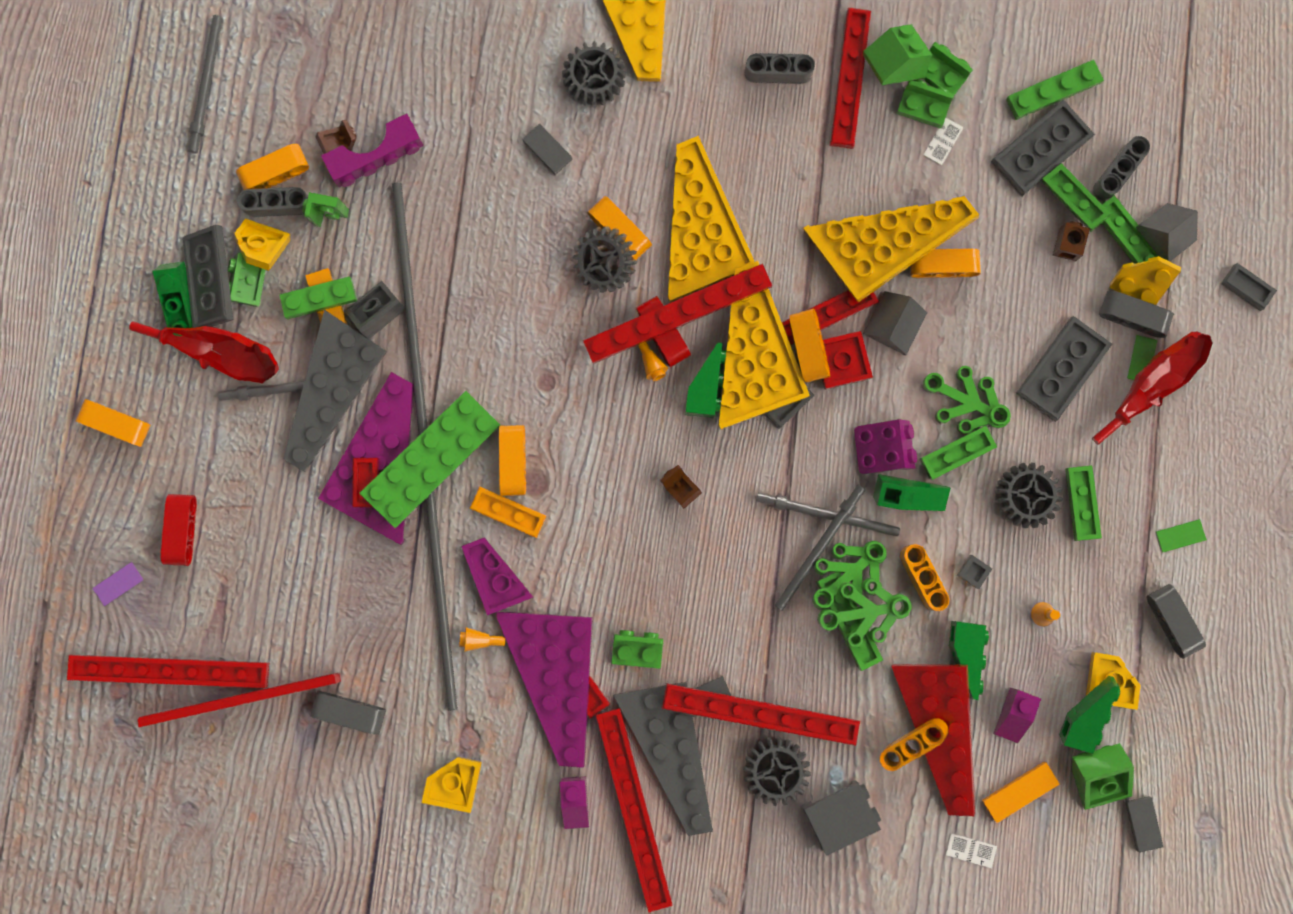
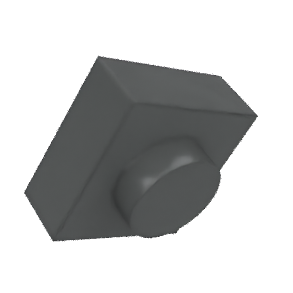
(974, 571)

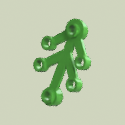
(970, 401)
(851, 571)
(869, 612)

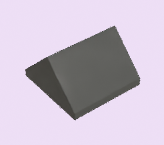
(1170, 230)
(375, 310)
(895, 321)

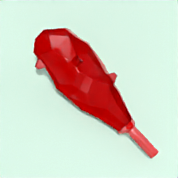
(239, 355)
(1166, 374)

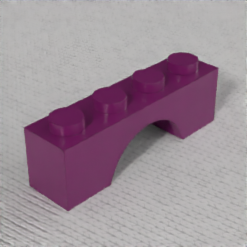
(348, 166)

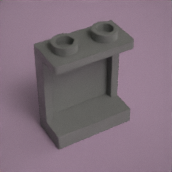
(842, 817)

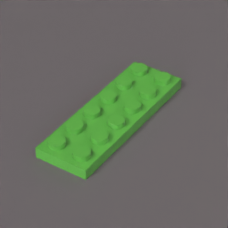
(429, 459)

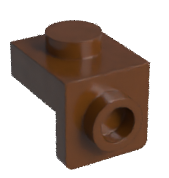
(336, 137)
(680, 486)

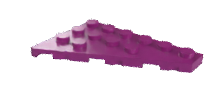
(382, 436)
(555, 668)

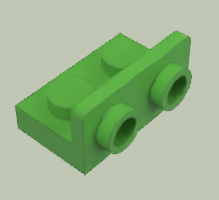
(946, 69)
(925, 103)
(319, 204)
(245, 281)
(637, 650)

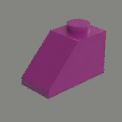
(1017, 715)
(574, 802)

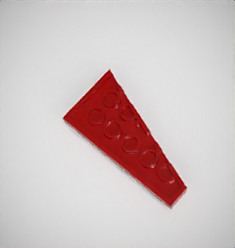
(943, 694)

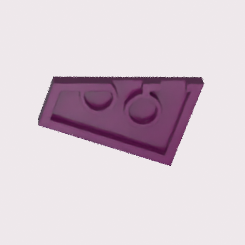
(493, 577)

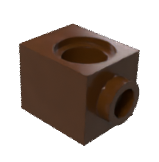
(1064, 248)

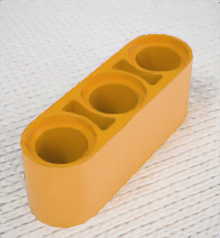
(273, 168)
(608, 214)
(948, 263)
(809, 345)
(113, 422)
(512, 460)
(933, 586)
(905, 752)

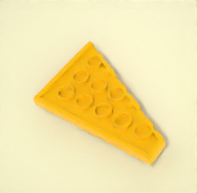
(641, 32)
(704, 229)
(882, 245)
(758, 362)

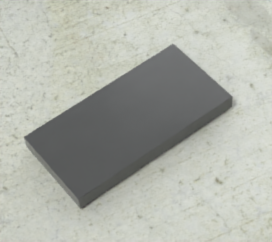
(1042, 147)
(207, 277)
(1064, 368)

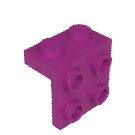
(885, 446)

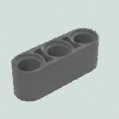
(790, 62)
(1129, 161)
(263, 200)
(1136, 314)
(1176, 621)
(348, 712)

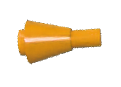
(653, 366)
(1044, 614)
(474, 639)

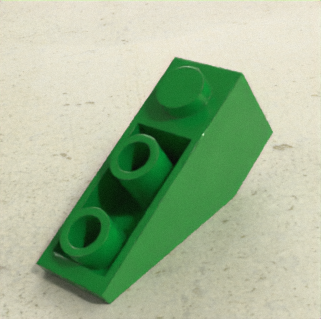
(174, 294)
(702, 392)
(910, 494)
(967, 648)
(1087, 719)

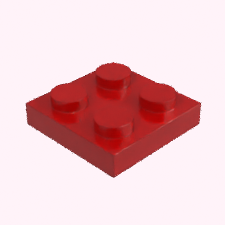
(846, 360)

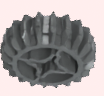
(581, 62)
(593, 245)
(1030, 486)
(787, 769)

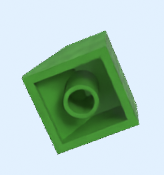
(898, 55)
(1103, 776)

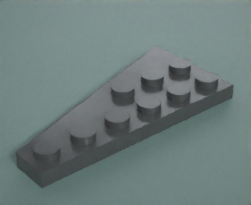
(334, 378)
(673, 753)

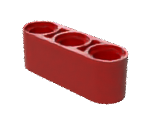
(669, 344)
(178, 529)

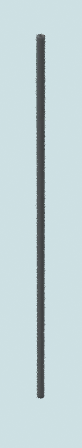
(422, 425)

